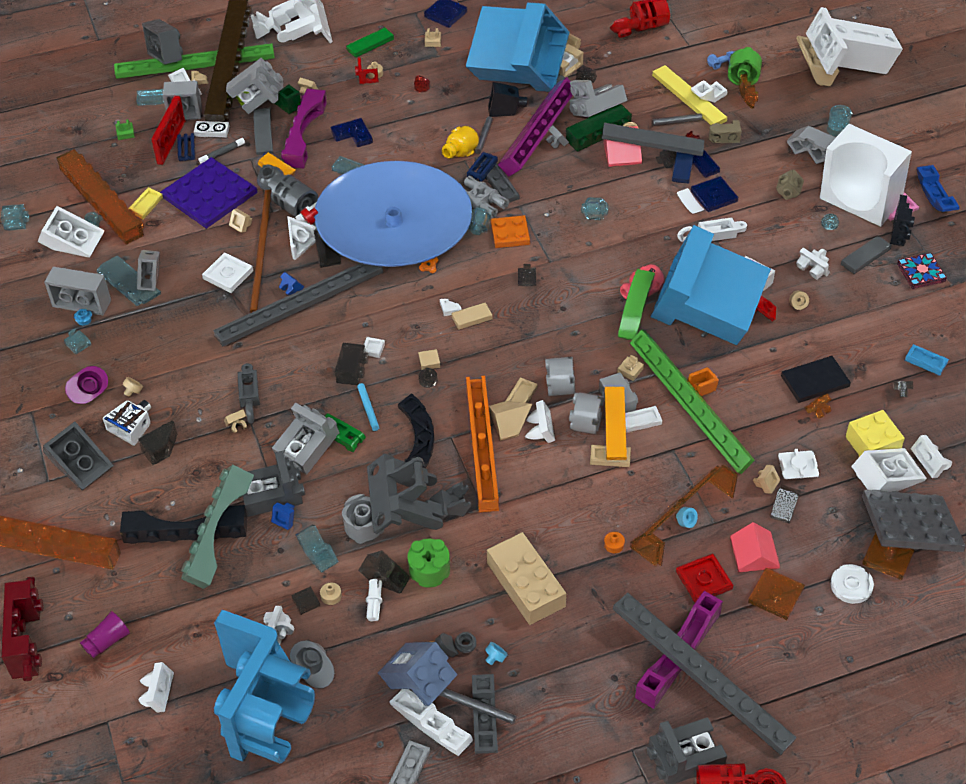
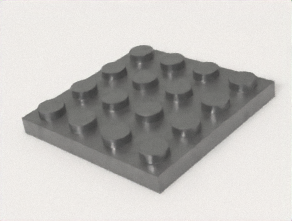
(913, 521)

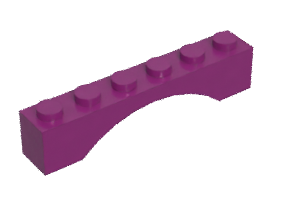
(312, 106)
(663, 673)

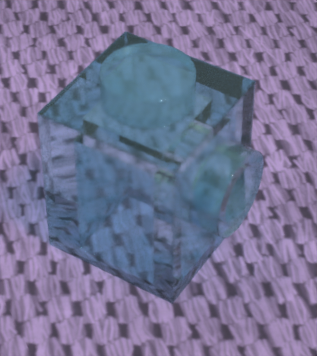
(14, 217)

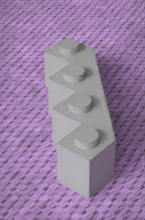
(810, 140)

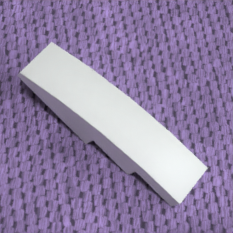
(431, 722)

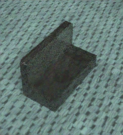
(326, 255)

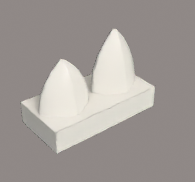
(544, 428)
(930, 456)
(159, 685)

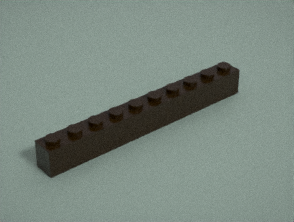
(227, 60)

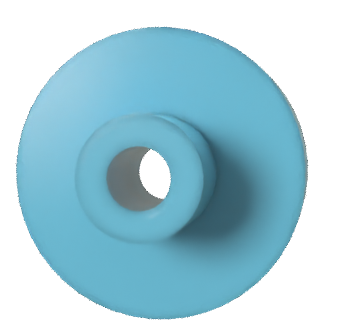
(687, 517)
(495, 653)

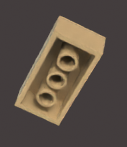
(526, 578)

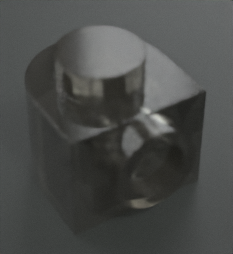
(586, 73)

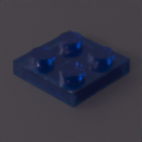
(445, 12)

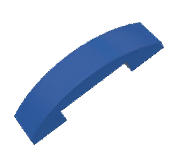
(934, 191)

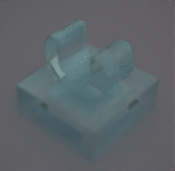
(77, 341)

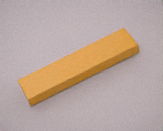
(615, 423)

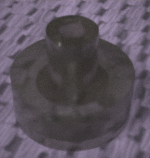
(428, 377)
(903, 386)

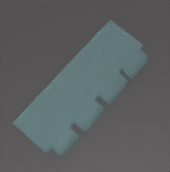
(124, 278)

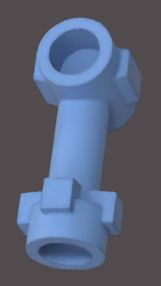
(715, 62)

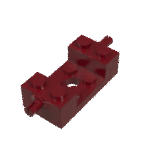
(18, 650)

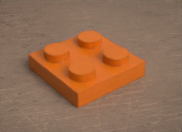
(510, 231)

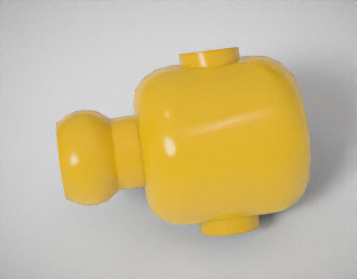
(460, 142)

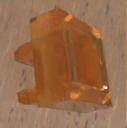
(819, 404)

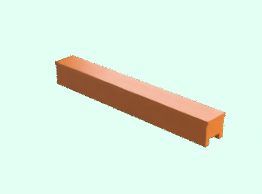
(482, 445)

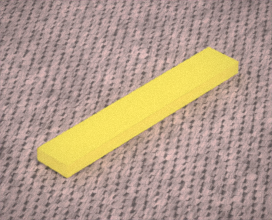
(683, 92)

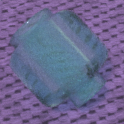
(595, 208)
(480, 221)

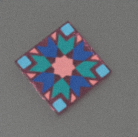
(921, 270)

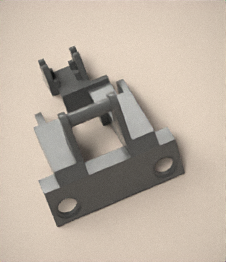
(404, 504)

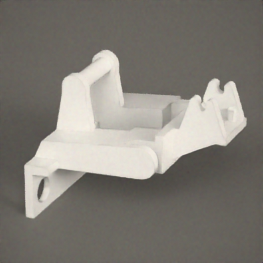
(311, 19)

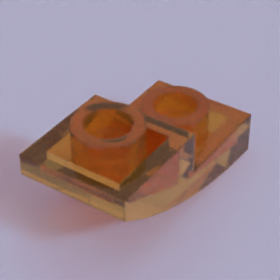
(747, 91)

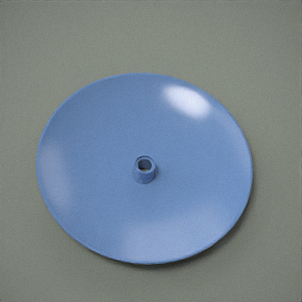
(393, 213)

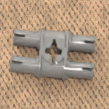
(483, 196)

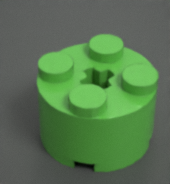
(744, 62)
(429, 562)

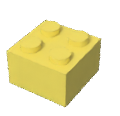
(874, 433)

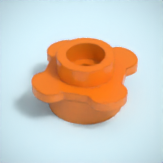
(431, 268)

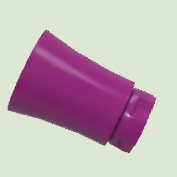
(105, 635)

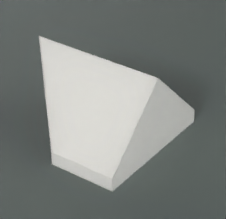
(301, 236)

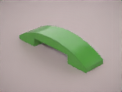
(635, 304)

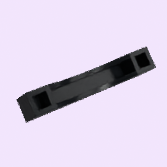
(141, 527)

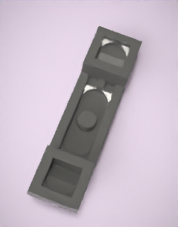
(263, 131)
(484, 725)

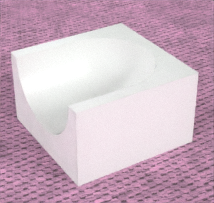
(864, 174)

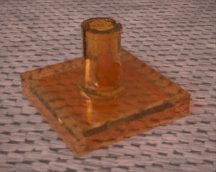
(888, 560)

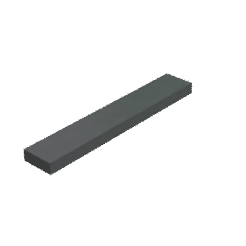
(653, 139)

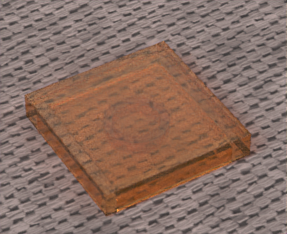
(776, 593)

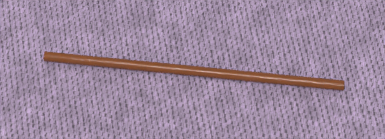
(260, 252)

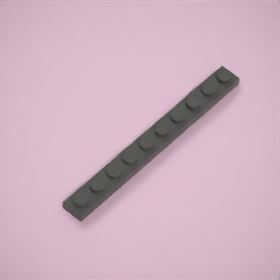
(296, 302)
(704, 674)

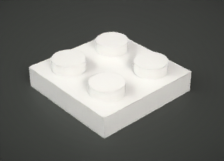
(227, 272)

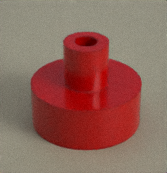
(309, 215)

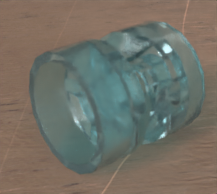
(838, 119)

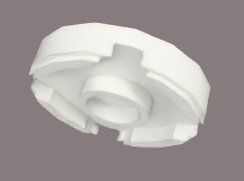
(852, 584)

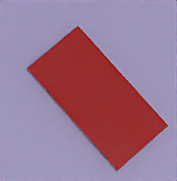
(168, 130)

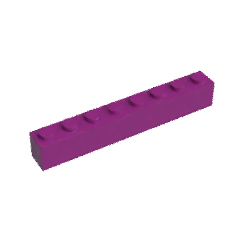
(536, 128)

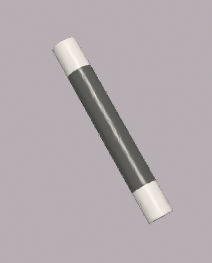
(222, 150)

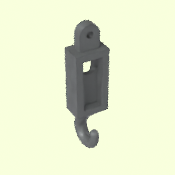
(248, 393)

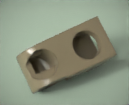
(725, 132)

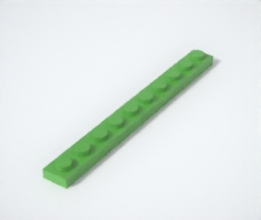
(188, 62)
(692, 402)

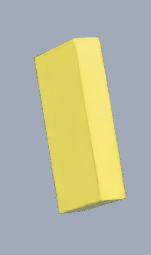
(146, 202)

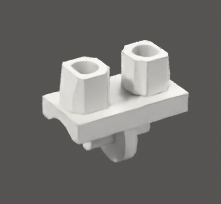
(816, 259)
(280, 622)

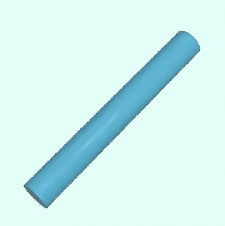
(368, 407)

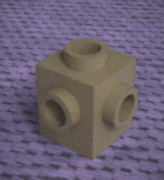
(790, 184)

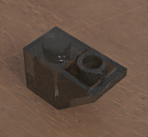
(159, 443)
(382, 567)

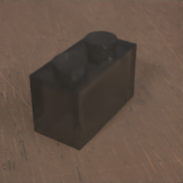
(351, 364)

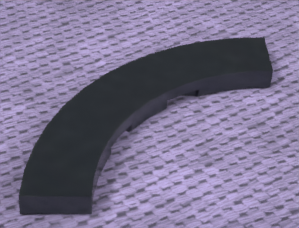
(422, 427)

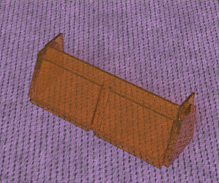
(651, 546)

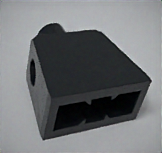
(504, 100)

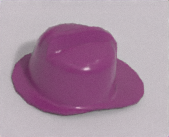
(86, 385)

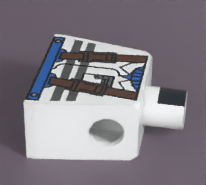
(128, 421)

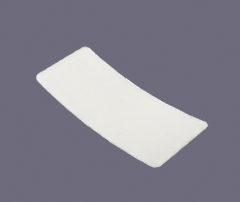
(689, 201)

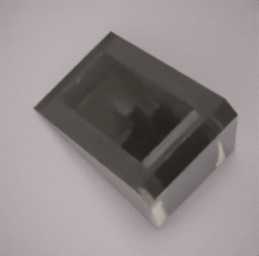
(785, 503)

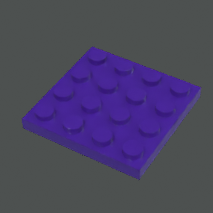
(208, 192)

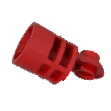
(644, 16)
(735, 775)

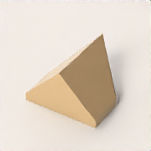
(509, 418)

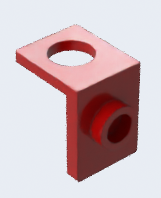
(362, 74)
(766, 308)

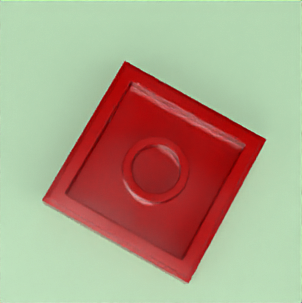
(704, 575)

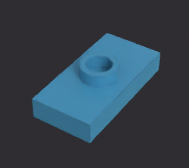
(926, 359)

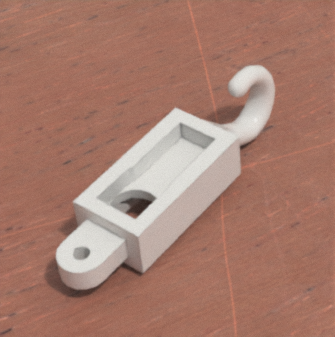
(721, 228)

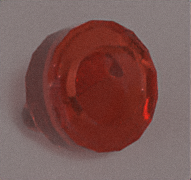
(421, 84)

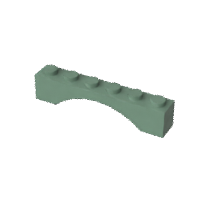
(202, 562)

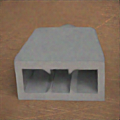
(148, 265)

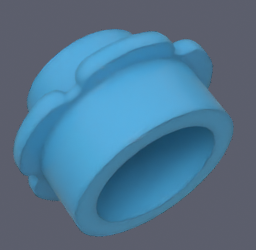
(83, 317)

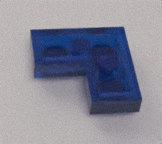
(354, 129)

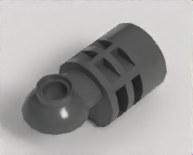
(286, 190)

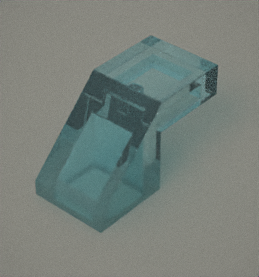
(315, 548)

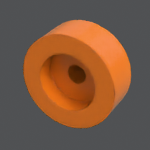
(614, 542)

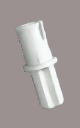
(374, 600)

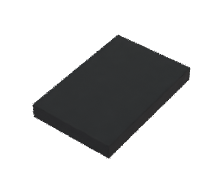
(815, 379)

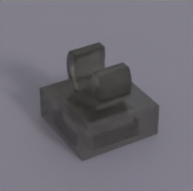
(667, 158)
(526, 276)

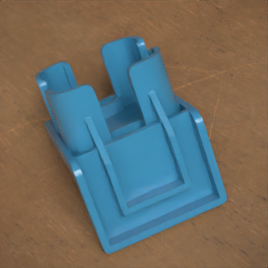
(263, 692)

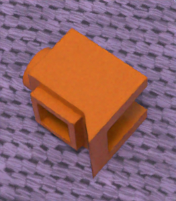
(703, 381)

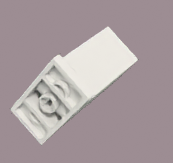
(852, 44)

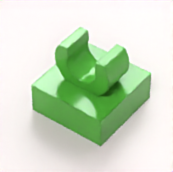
(125, 130)

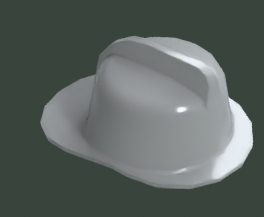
(314, 658)

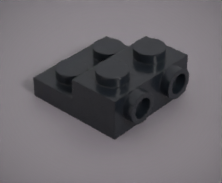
(902, 221)

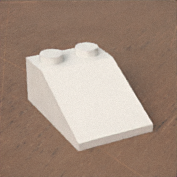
(70, 234)
(888, 470)

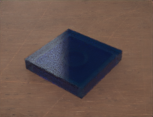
(714, 194)

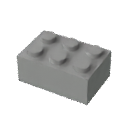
(77, 290)

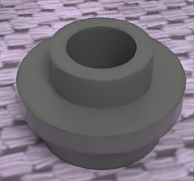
(465, 637)

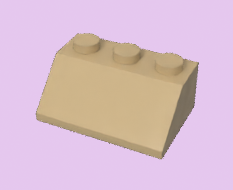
(815, 66)

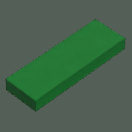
(370, 42)

